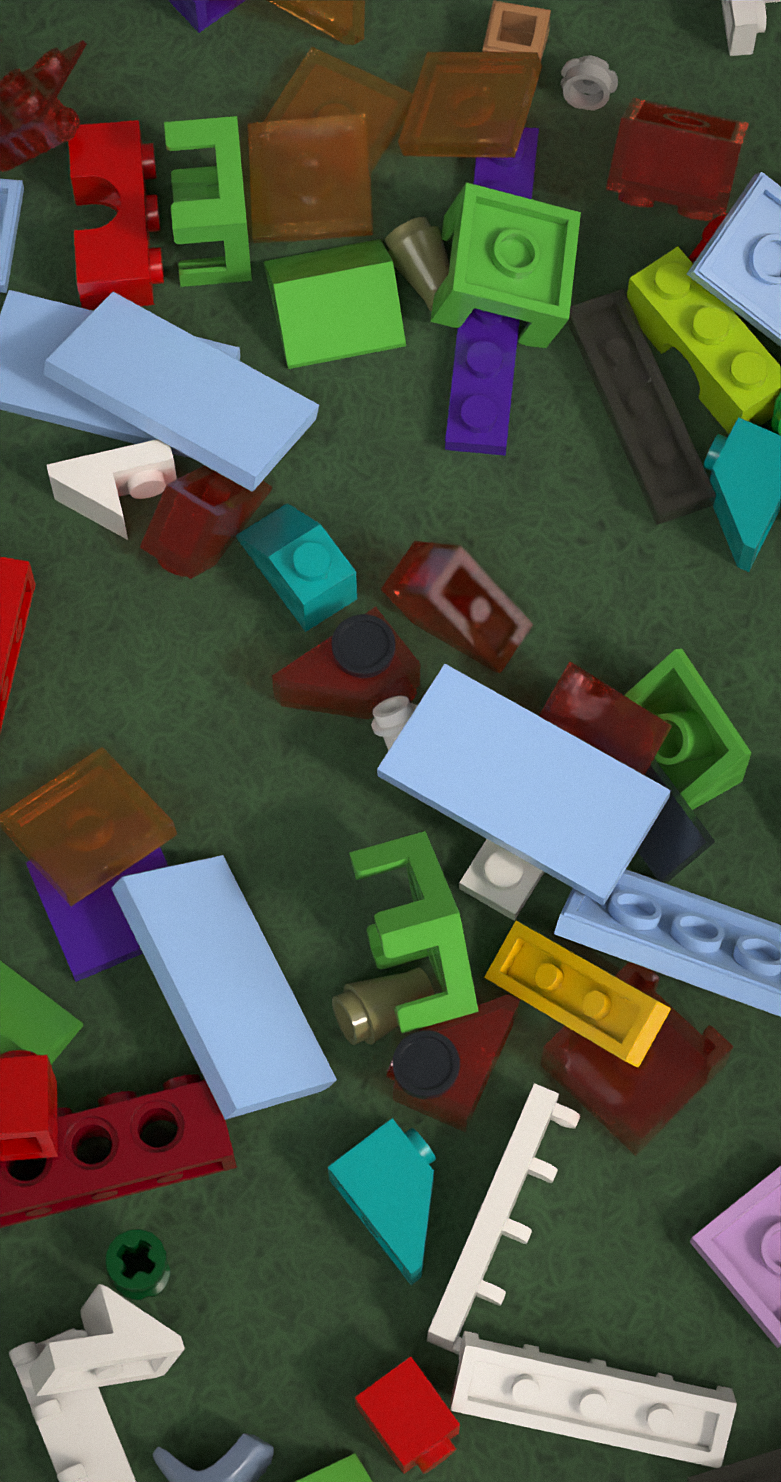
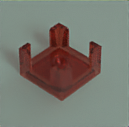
(632, 1099)

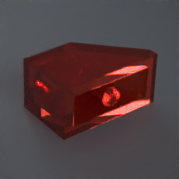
(199, 520)
(457, 603)
(321, 686)
(479, 1043)

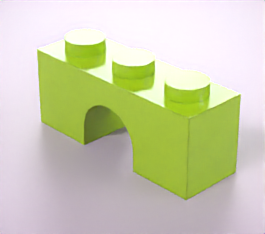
(730, 363)

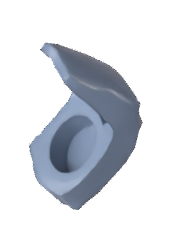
(242, 1463)

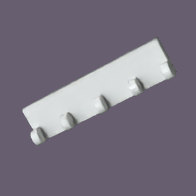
(494, 1216)
(592, 1401)
(74, 1427)

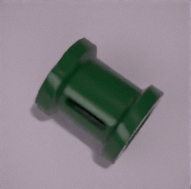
(134, 1244)

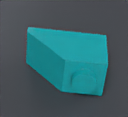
(746, 487)
(301, 564)
(390, 1191)

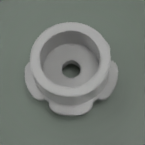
(588, 76)

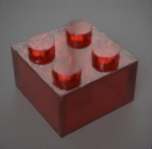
(676, 159)

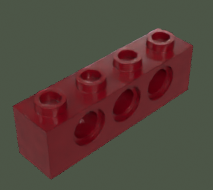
(132, 1166)

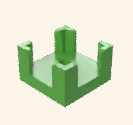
(210, 201)
(508, 261)
(420, 929)

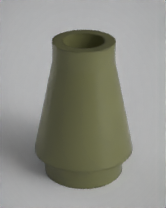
(419, 256)
(368, 1006)

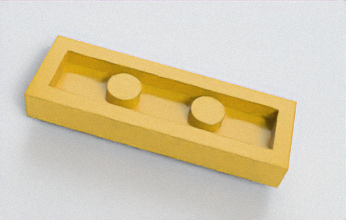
(577, 994)

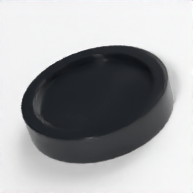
(363, 646)
(426, 1064)

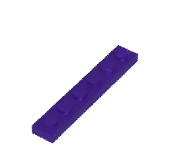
(489, 340)

